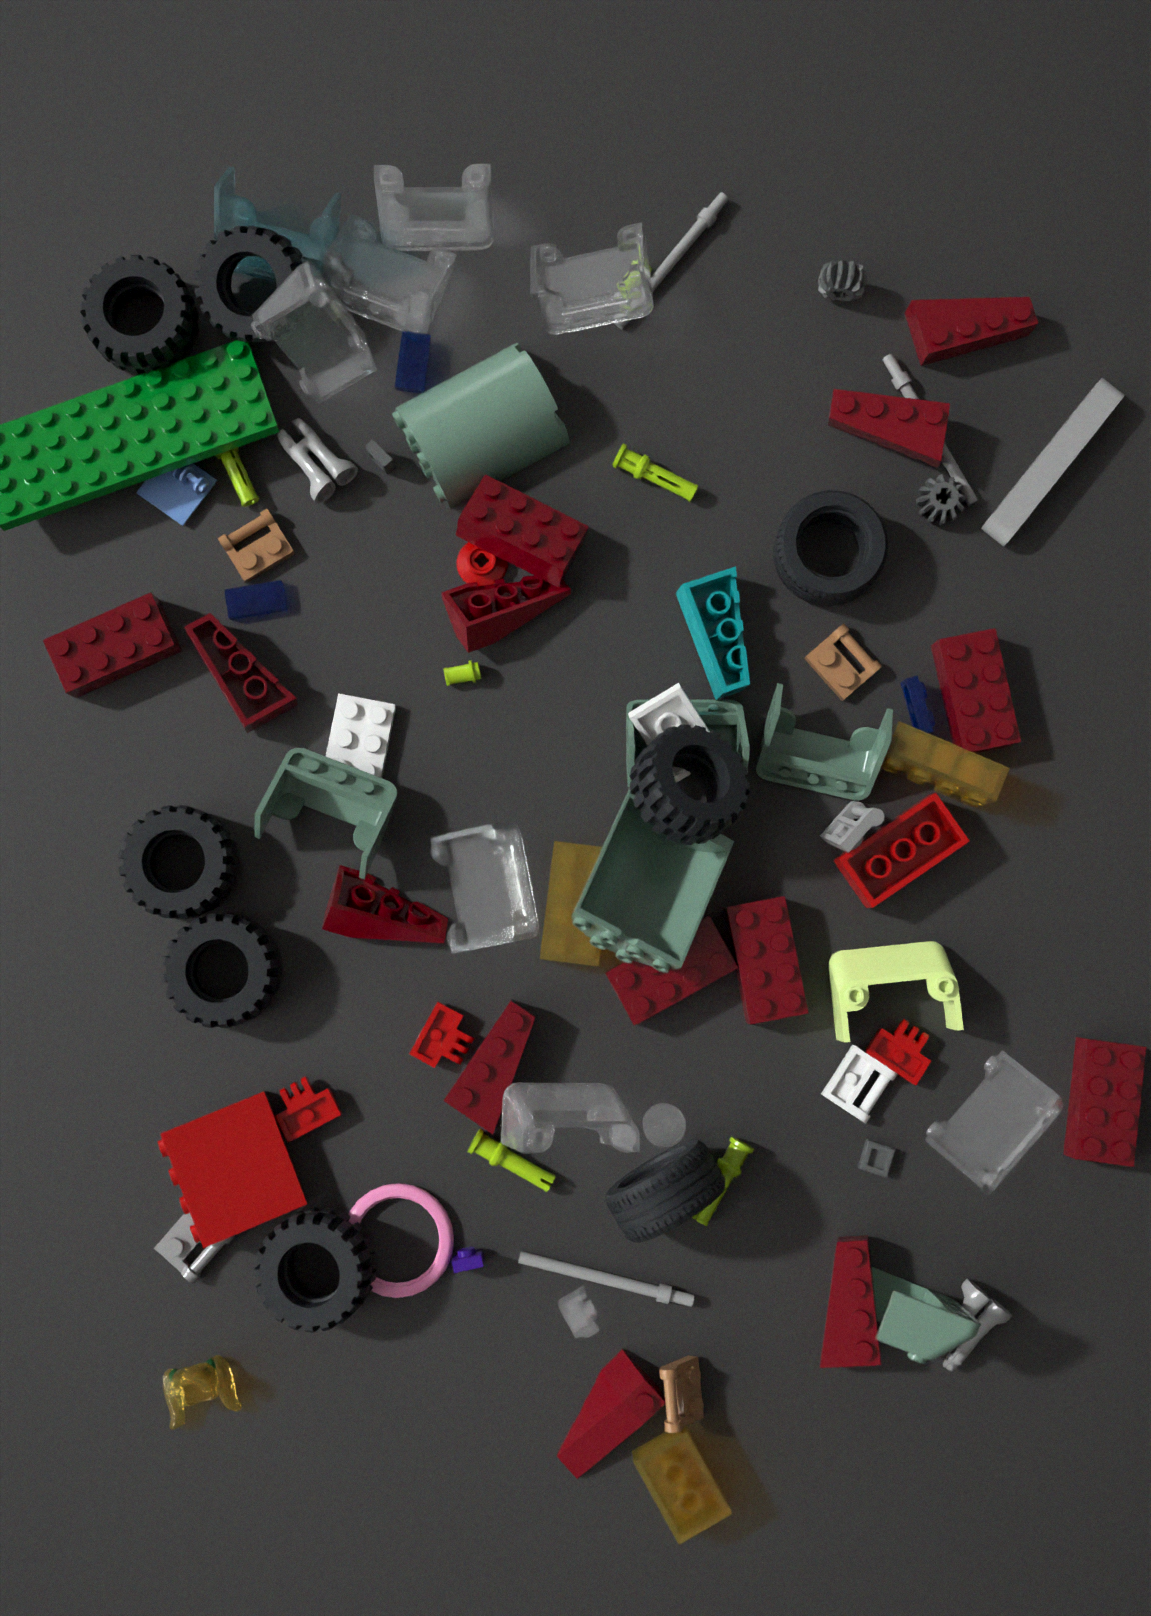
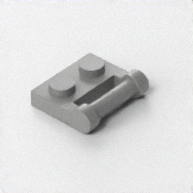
(848, 833)
(179, 1243)

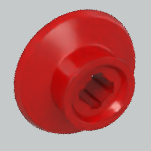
(470, 570)

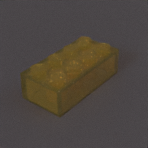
(944, 766)
(568, 877)

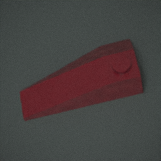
(493, 611)
(373, 912)
(611, 1412)

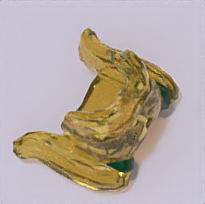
(199, 1384)

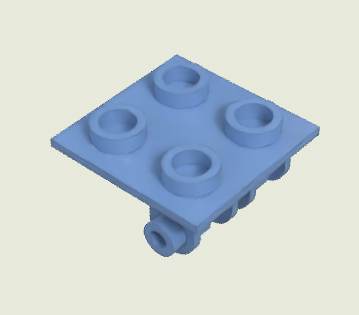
(178, 491)

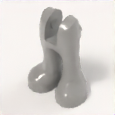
(321, 485)
(992, 1315)

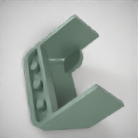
(721, 716)
(819, 760)
(333, 790)
(919, 1318)

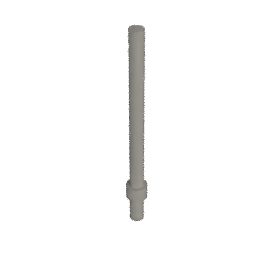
(704, 220)
(902, 382)
(662, 1293)

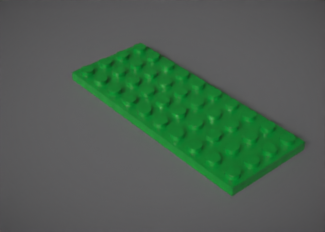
(131, 432)

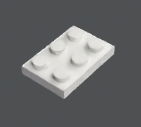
(665, 711)
(361, 733)

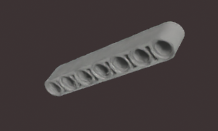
(1052, 462)

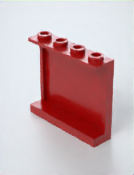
(232, 1169)

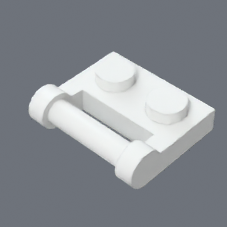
(852, 1077)

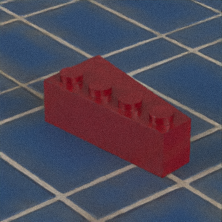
(966, 325)
(893, 422)
(246, 684)
(852, 1309)

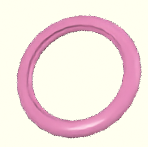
(442, 1221)

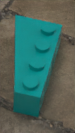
(717, 630)

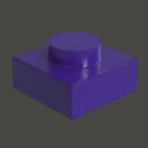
(468, 1259)

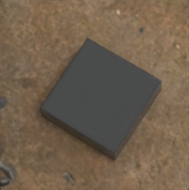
(380, 457)
(876, 1158)

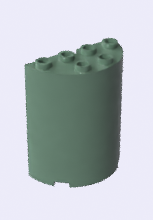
(482, 423)
(648, 891)

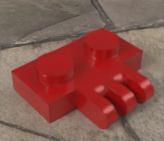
(441, 1037)
(901, 1051)
(306, 1109)

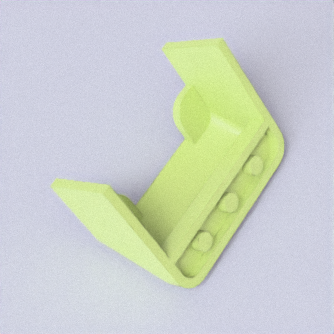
(857, 968)

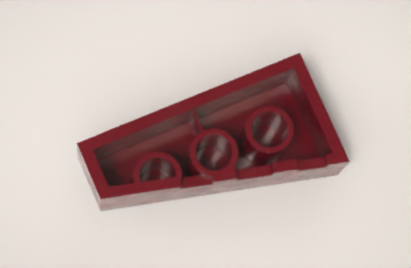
(492, 1068)

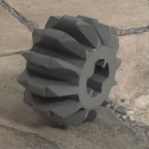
(842, 280)
(934, 507)

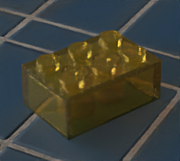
(681, 1483)

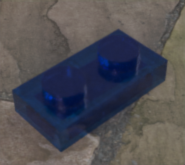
(413, 362)
(255, 600)
(914, 695)

